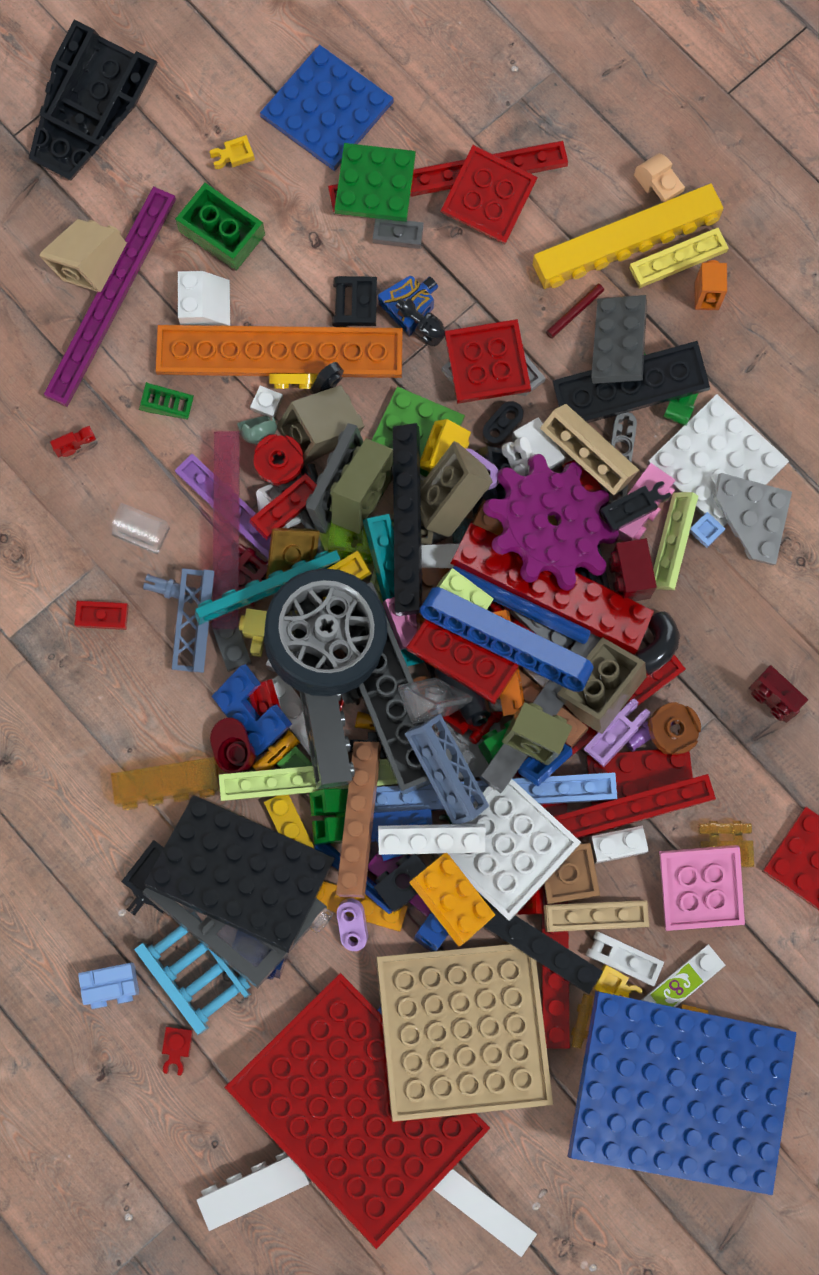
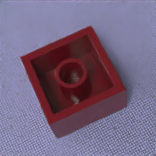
(633, 570)

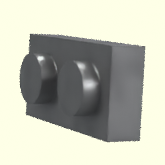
(398, 233)

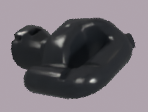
(429, 327)

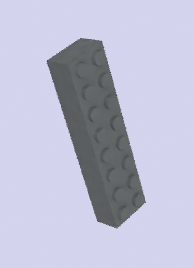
(388, 710)

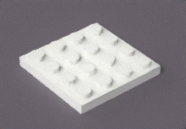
(713, 444)
(520, 849)

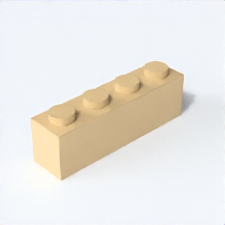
(589, 449)

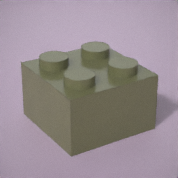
(537, 733)

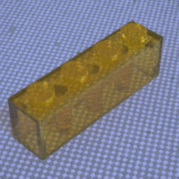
(165, 782)

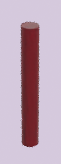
(575, 310)

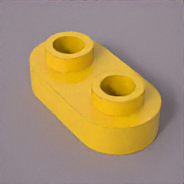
(282, 381)

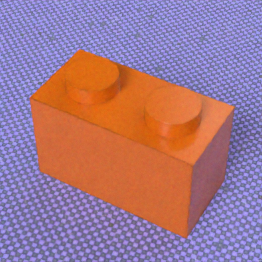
(710, 285)

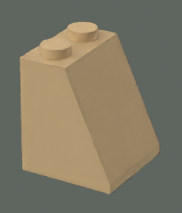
(85, 254)

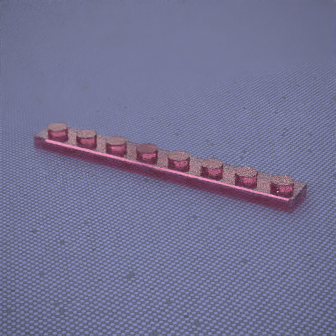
(226, 521)

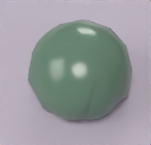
(256, 429)

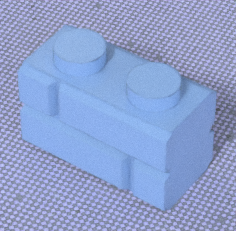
(109, 984)

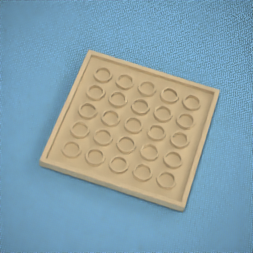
(463, 1032)

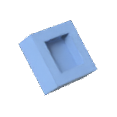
(707, 530)

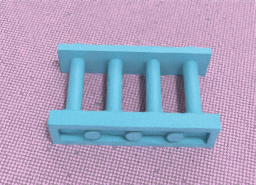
(183, 996)

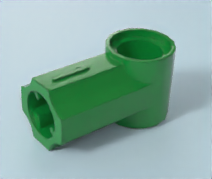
(681, 409)

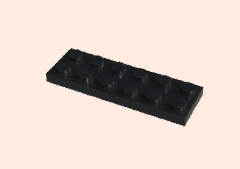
(666, 377)

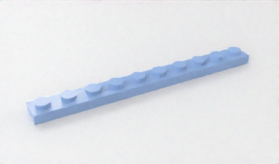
(553, 790)

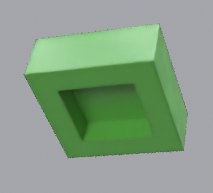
(294, 759)

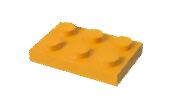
(452, 899)

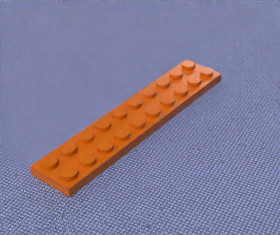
(278, 350)

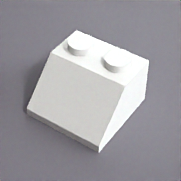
(203, 299)

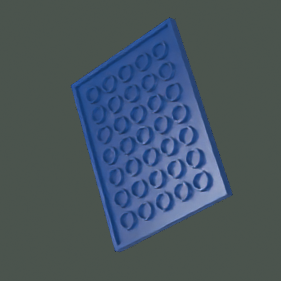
(682, 1094)

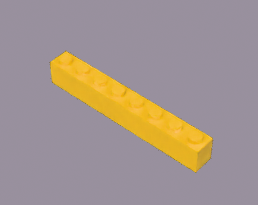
(628, 236)

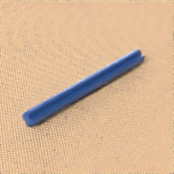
(529, 609)

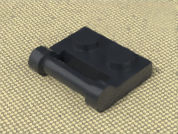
(363, 301)

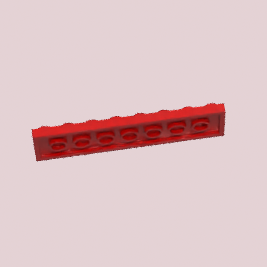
(586, 604)

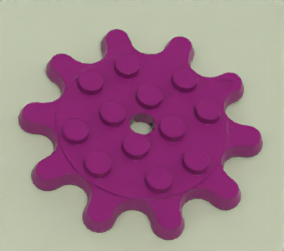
(534, 538)

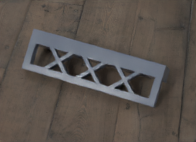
(201, 630)
(444, 773)

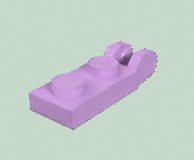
(617, 734)

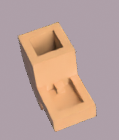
(658, 176)

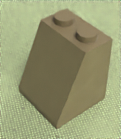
(319, 421)

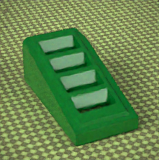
(158, 391)

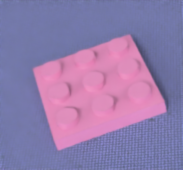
(702, 887)

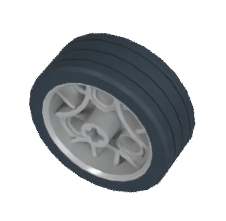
(325, 632)

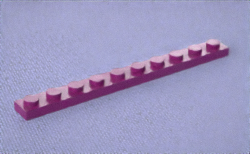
(108, 301)

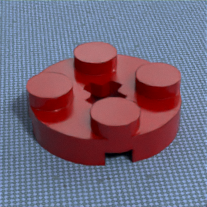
(278, 473)

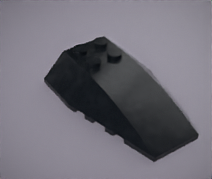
(86, 98)

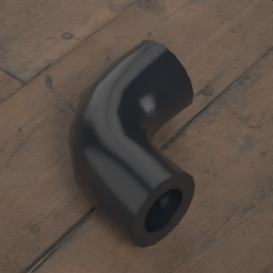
(664, 643)

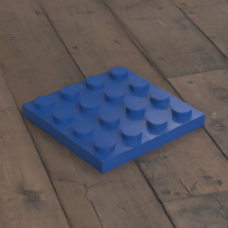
(326, 106)

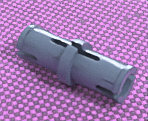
(165, 587)

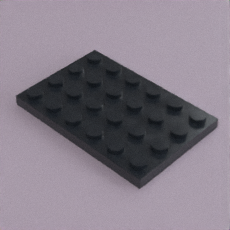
(240, 873)

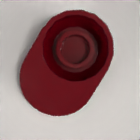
(232, 746)

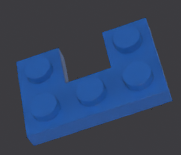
(233, 702)

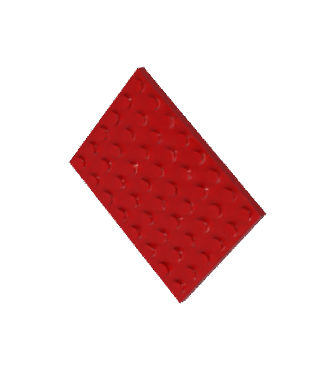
(328, 1107)

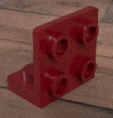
(777, 694)

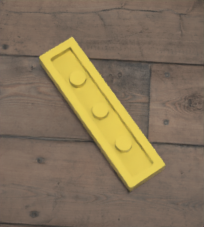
(678, 257)

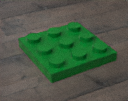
(375, 182)

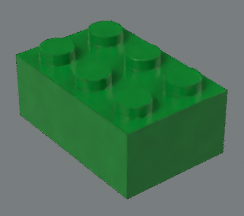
(220, 226)

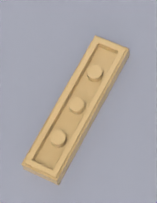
(596, 916)

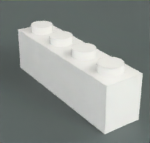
(251, 1191)

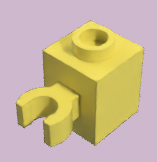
(253, 628)

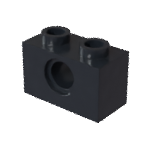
(388, 890)

